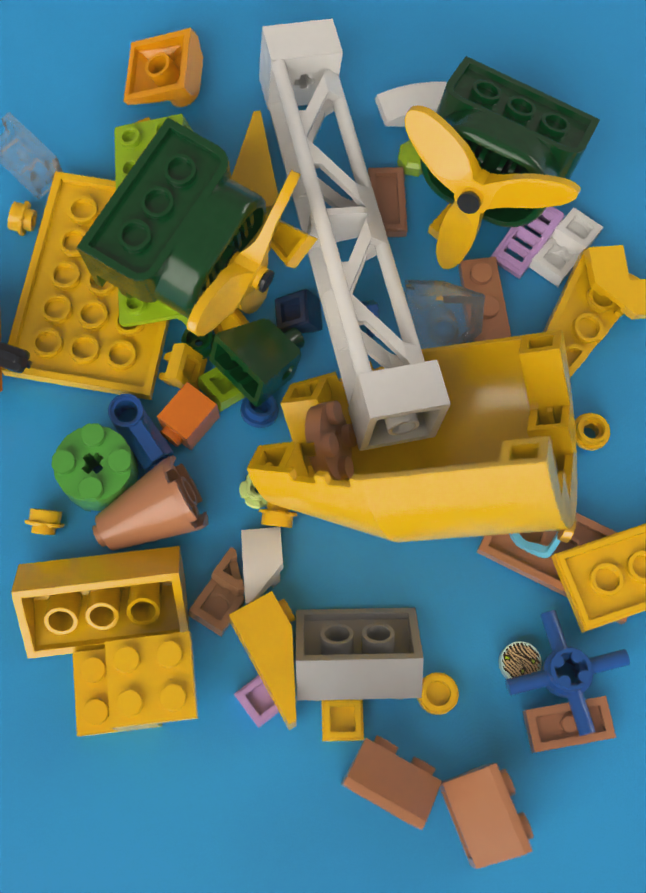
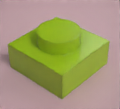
(219, 389)

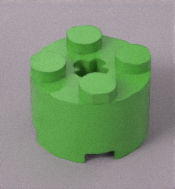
(85, 450)

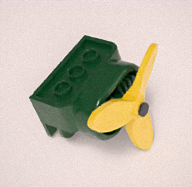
(495, 153)
(186, 232)

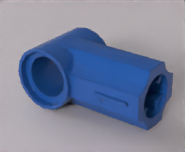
(140, 433)

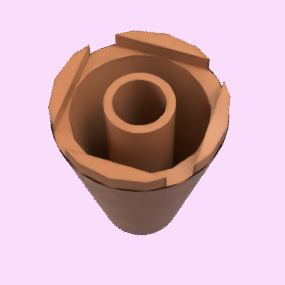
(152, 509)

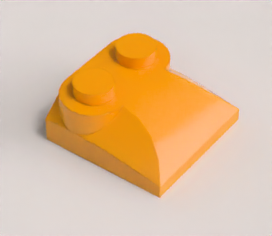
(165, 69)

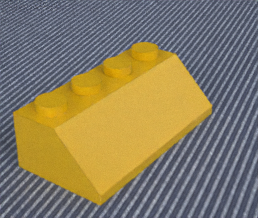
(99, 599)

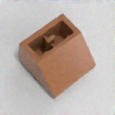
(486, 815)

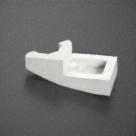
(261, 560)

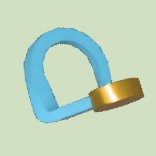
(541, 550)

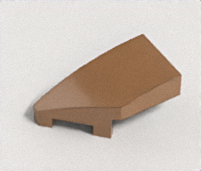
(220, 596)

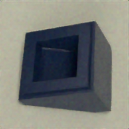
(299, 311)

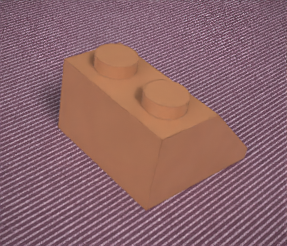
(392, 782)

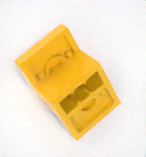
(135, 684)

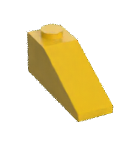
(254, 163)
(268, 640)

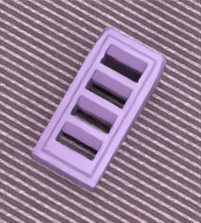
(543, 225)

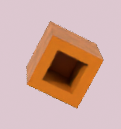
(187, 417)

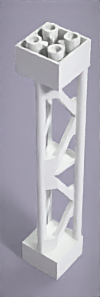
(408, 396)

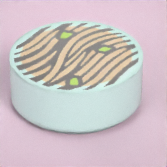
(519, 659)

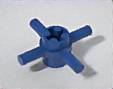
(561, 686)

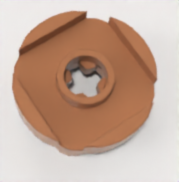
(331, 439)

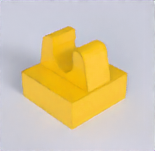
(183, 366)

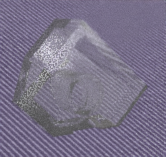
(444, 312)

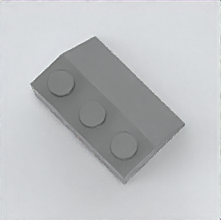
(358, 654)

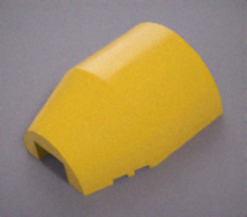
(491, 469)

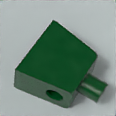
(257, 357)

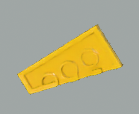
(582, 315)

